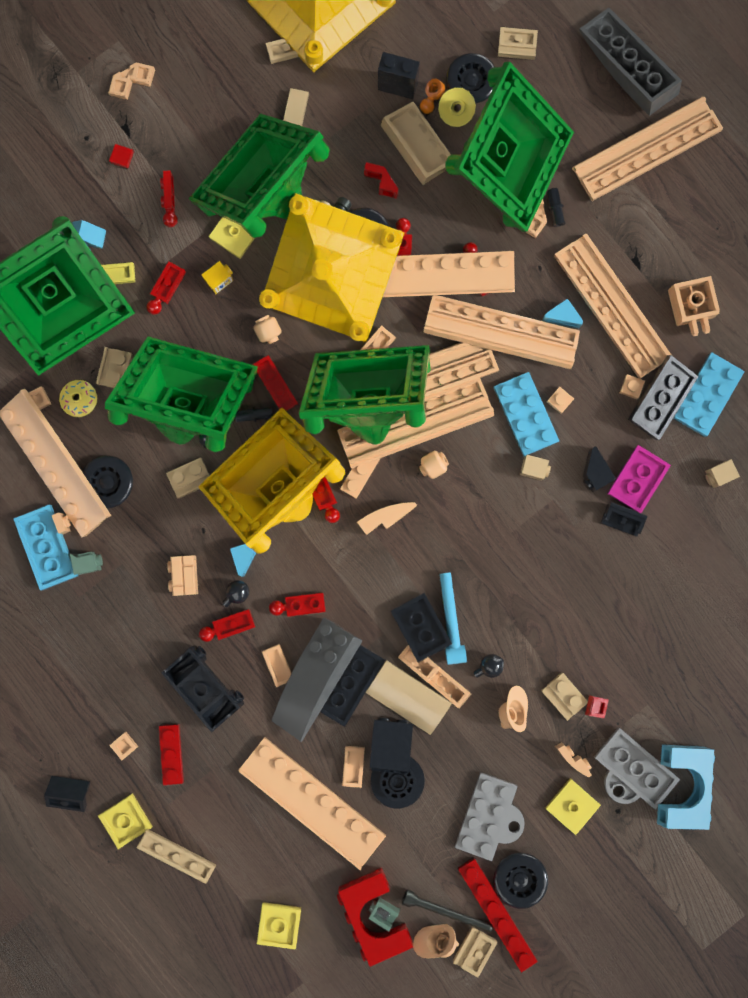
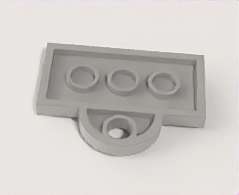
(634, 770)
(489, 817)

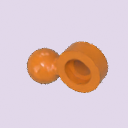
(427, 104)

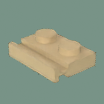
(517, 43)
(113, 366)
(188, 477)
(564, 696)
(474, 951)

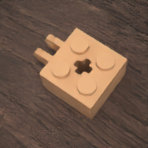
(686, 311)

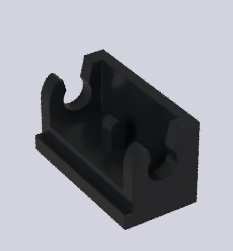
(623, 519)

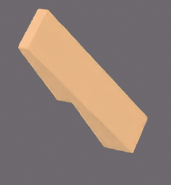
(436, 678)

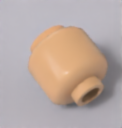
(267, 329)
(434, 464)

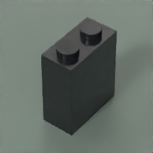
(398, 75)
(391, 746)

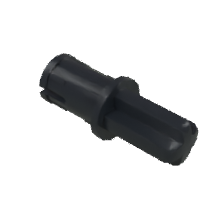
(556, 207)
(254, 414)

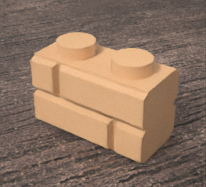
(183, 575)

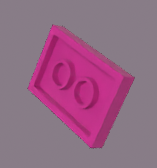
(638, 479)

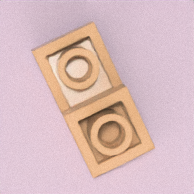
(577, 762)

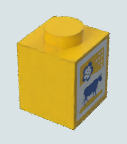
(218, 277)

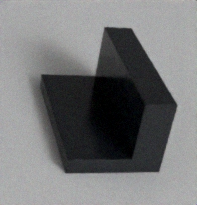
(66, 793)

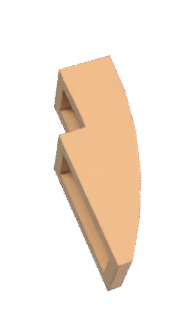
(385, 516)

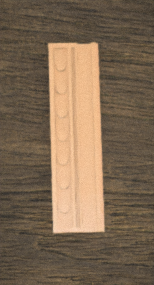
(647, 148)
(452, 274)
(612, 306)
(502, 331)
(457, 366)
(444, 413)
(54, 463)
(312, 803)

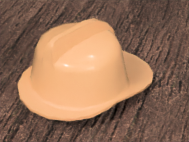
(514, 711)
(435, 941)

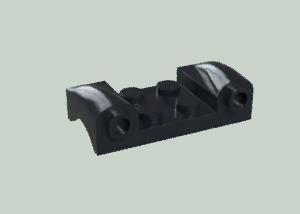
(202, 688)

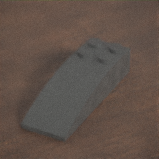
(631, 62)
(315, 678)

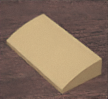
(416, 142)
(408, 697)

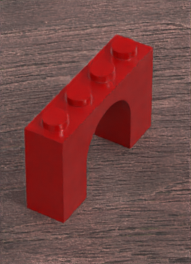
(375, 945)

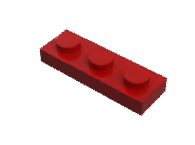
(275, 384)
(171, 754)

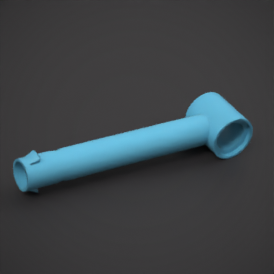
(455, 653)

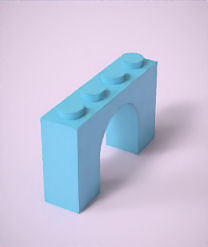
(696, 810)

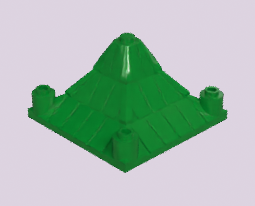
(513, 147)
(260, 173)
(57, 297)
(367, 390)
(182, 392)

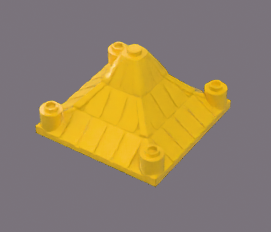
(319, 26)
(331, 267)
(270, 479)

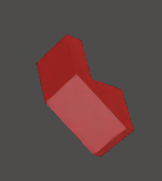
(387, 185)

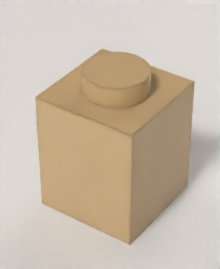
(535, 467)
(721, 473)

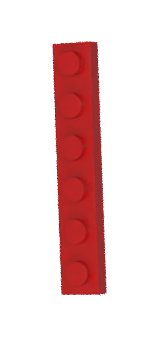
(497, 914)

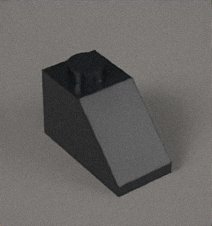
(596, 471)

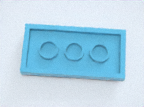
(709, 394)
(526, 414)
(45, 547)

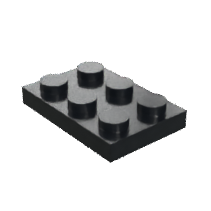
(421, 627)

